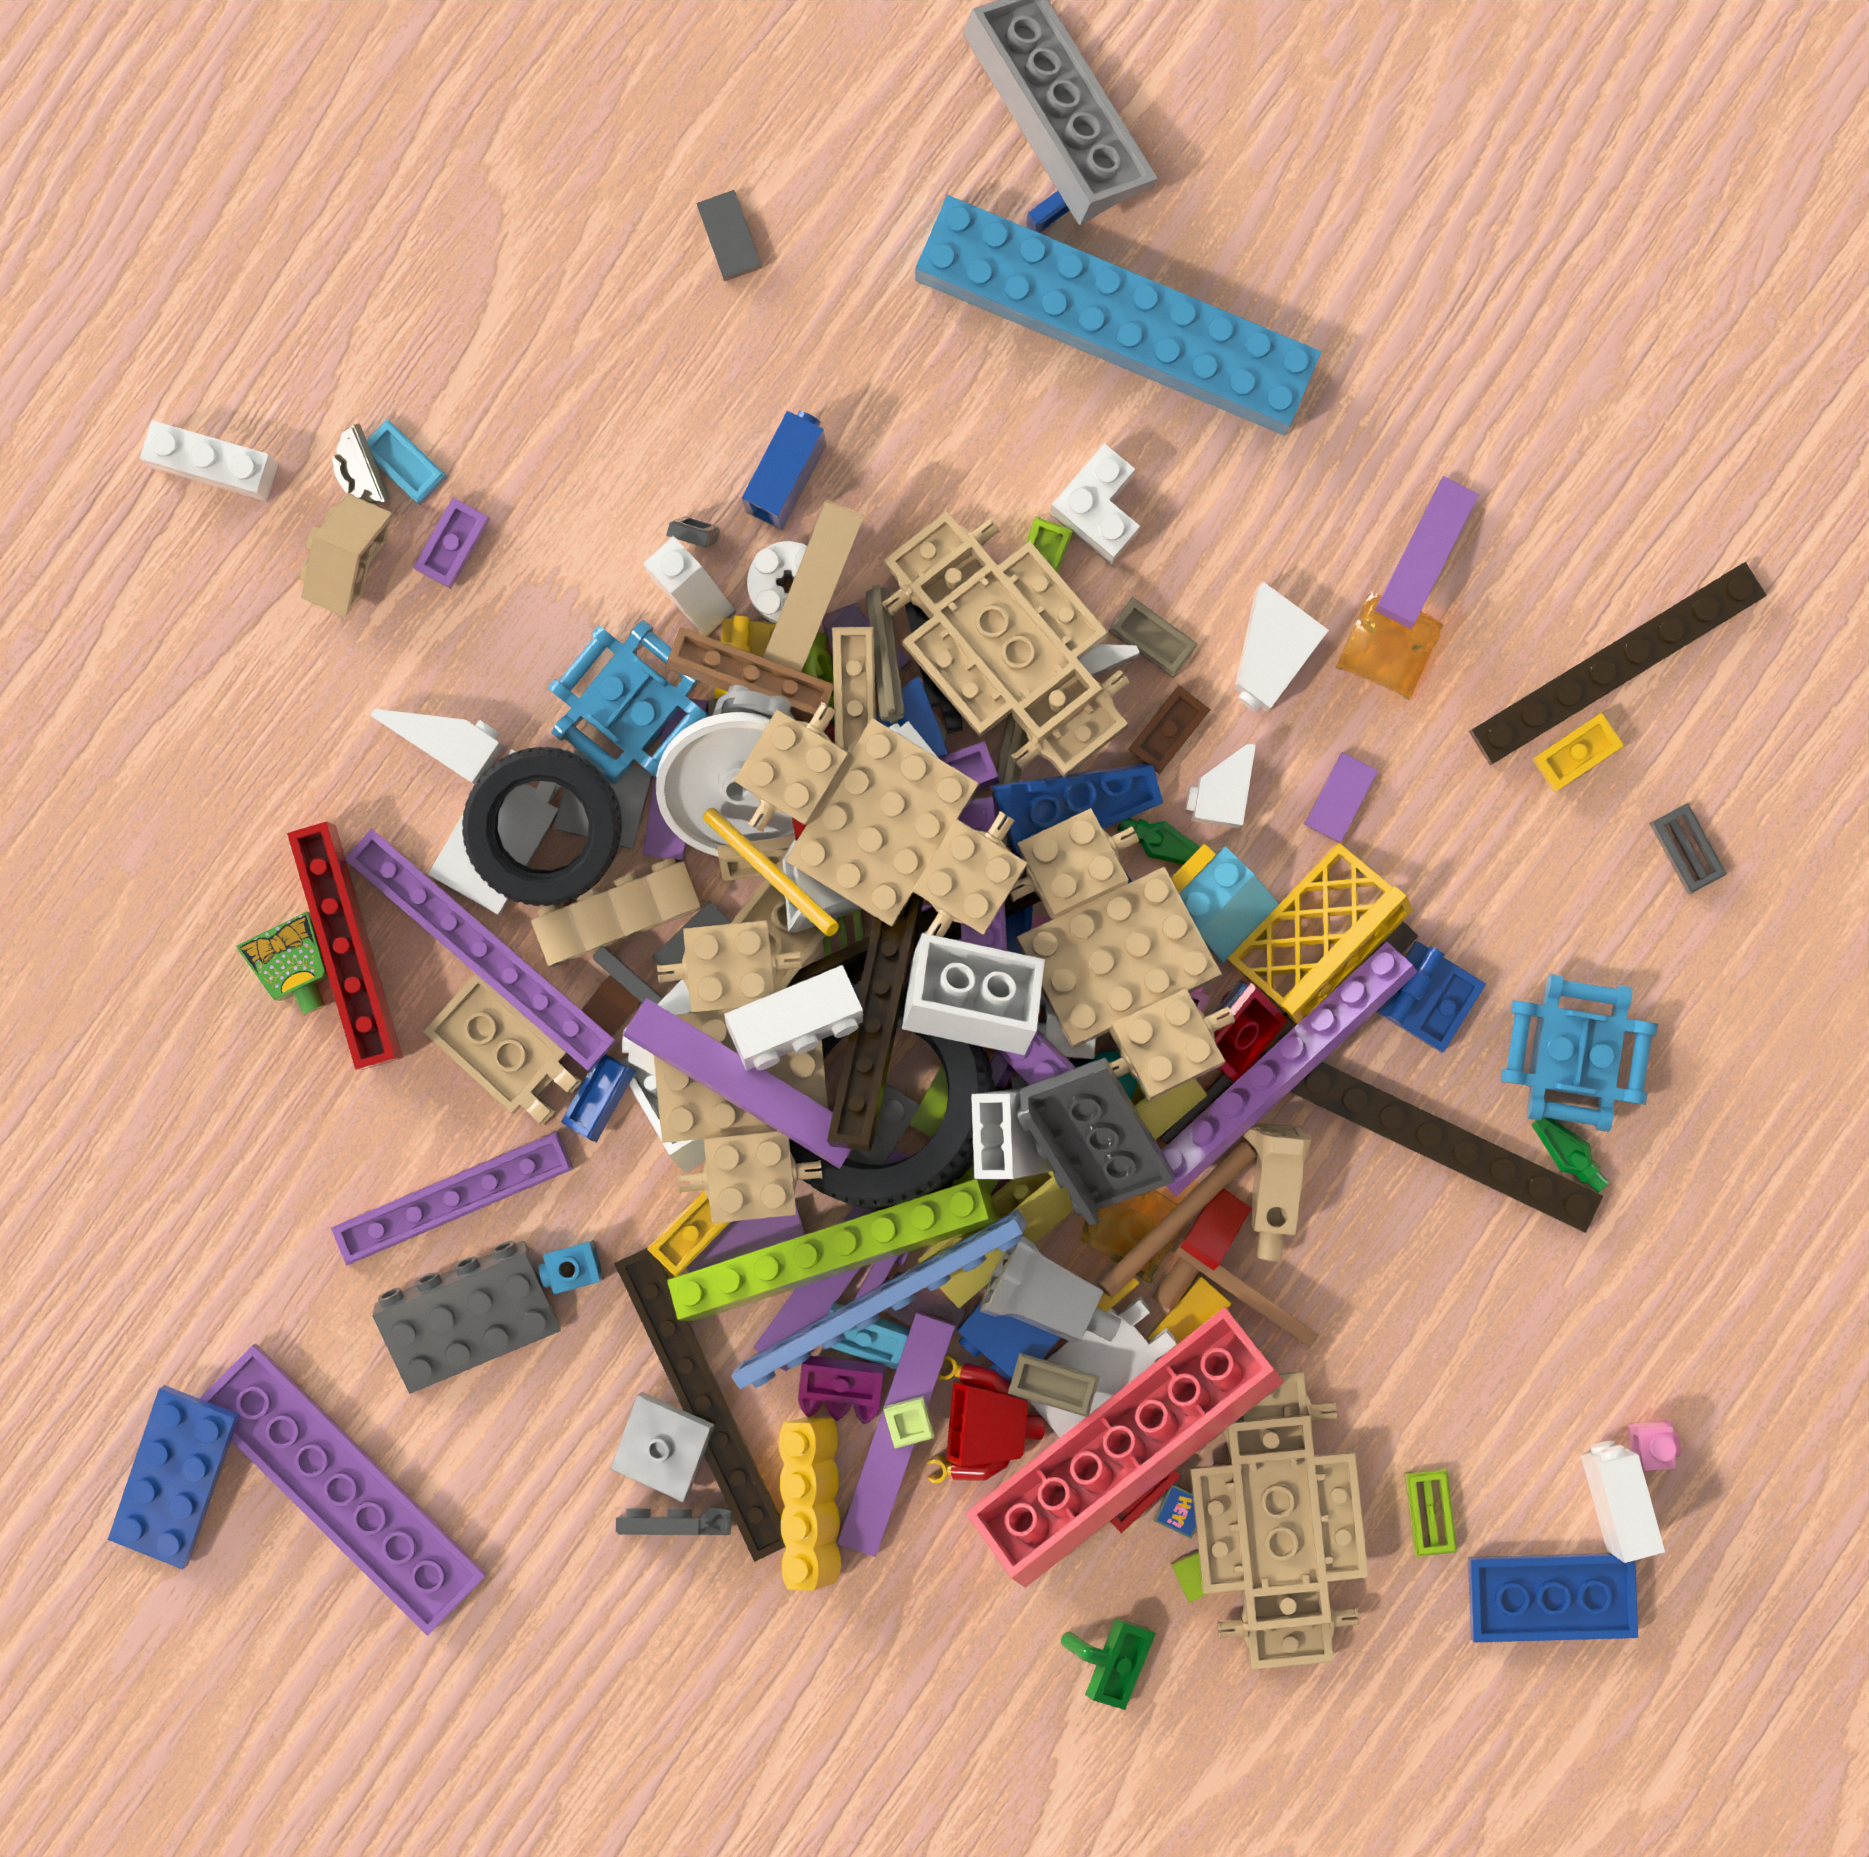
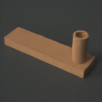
(728, 666)
(1188, 1267)

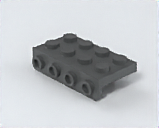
(1093, 1138)
(465, 1316)

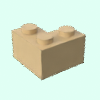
(342, 553)

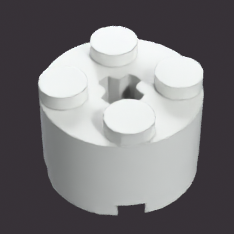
(768, 572)

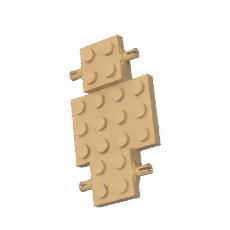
(1006, 642)
(881, 821)
(1119, 955)
(747, 1161)
(1280, 1529)

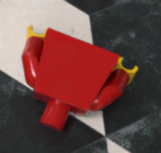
(984, 1425)

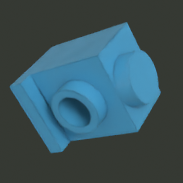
(586, 1263)

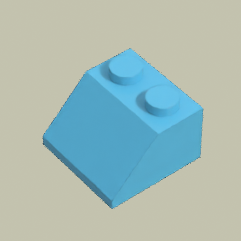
(1226, 903)

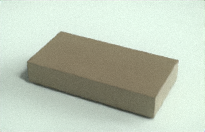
(1153, 636)
(1054, 1384)

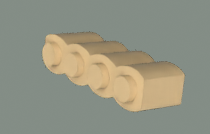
(617, 913)

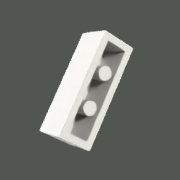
(209, 460)
(794, 1019)

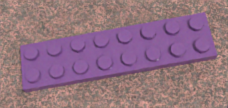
(344, 1491)

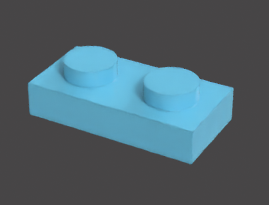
(878, 1343)

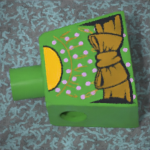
(289, 962)

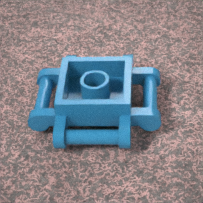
(624, 702)
(1578, 1052)

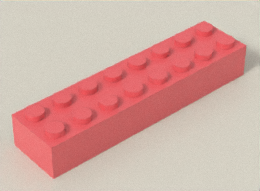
(1124, 1448)

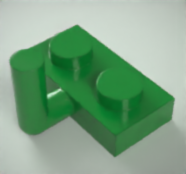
(1116, 1664)

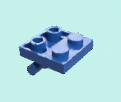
(1434, 999)

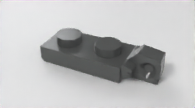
(678, 1522)

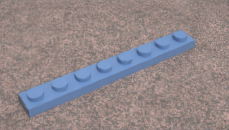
(895, 1293)

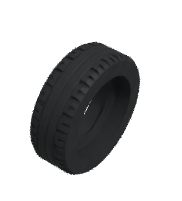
(938, 1162)

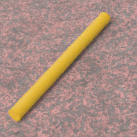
(771, 872)

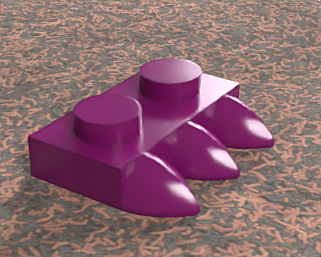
(840, 1385)

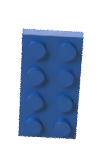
(173, 1477)
(1552, 1598)

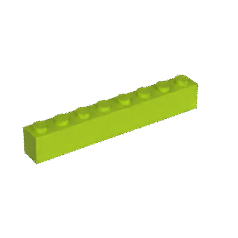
(832, 1251)

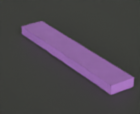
(725, 1074)
(452, 1198)
(815, 1299)
(885, 1464)

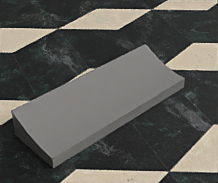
(1058, 105)

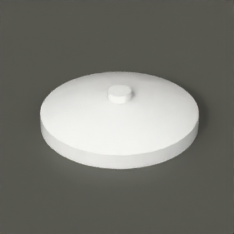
(700, 775)

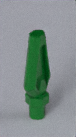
(1161, 840)
(1570, 1152)

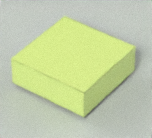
(909, 1422)

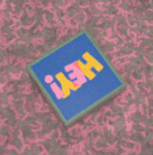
(1177, 1511)

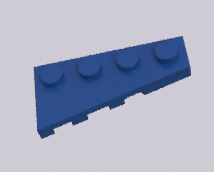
(1044, 802)

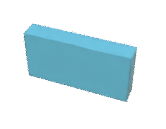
(404, 462)

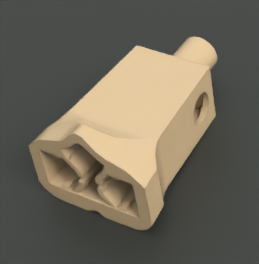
(1277, 1183)

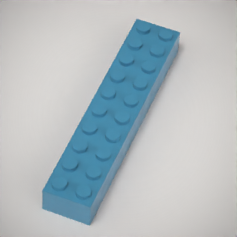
(1116, 315)

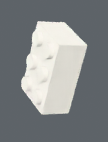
(973, 994)

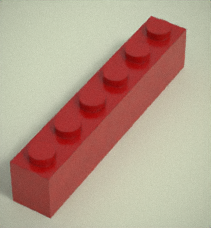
(345, 945)

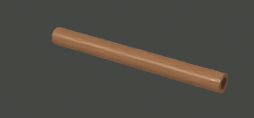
(1176, 1219)

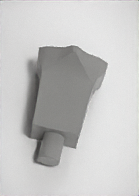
(1046, 1296)

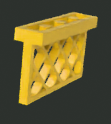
(1350, 948)

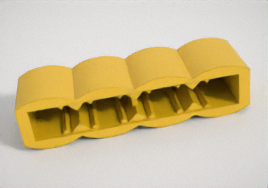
(810, 1513)

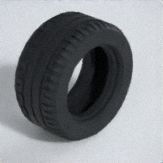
(494, 861)

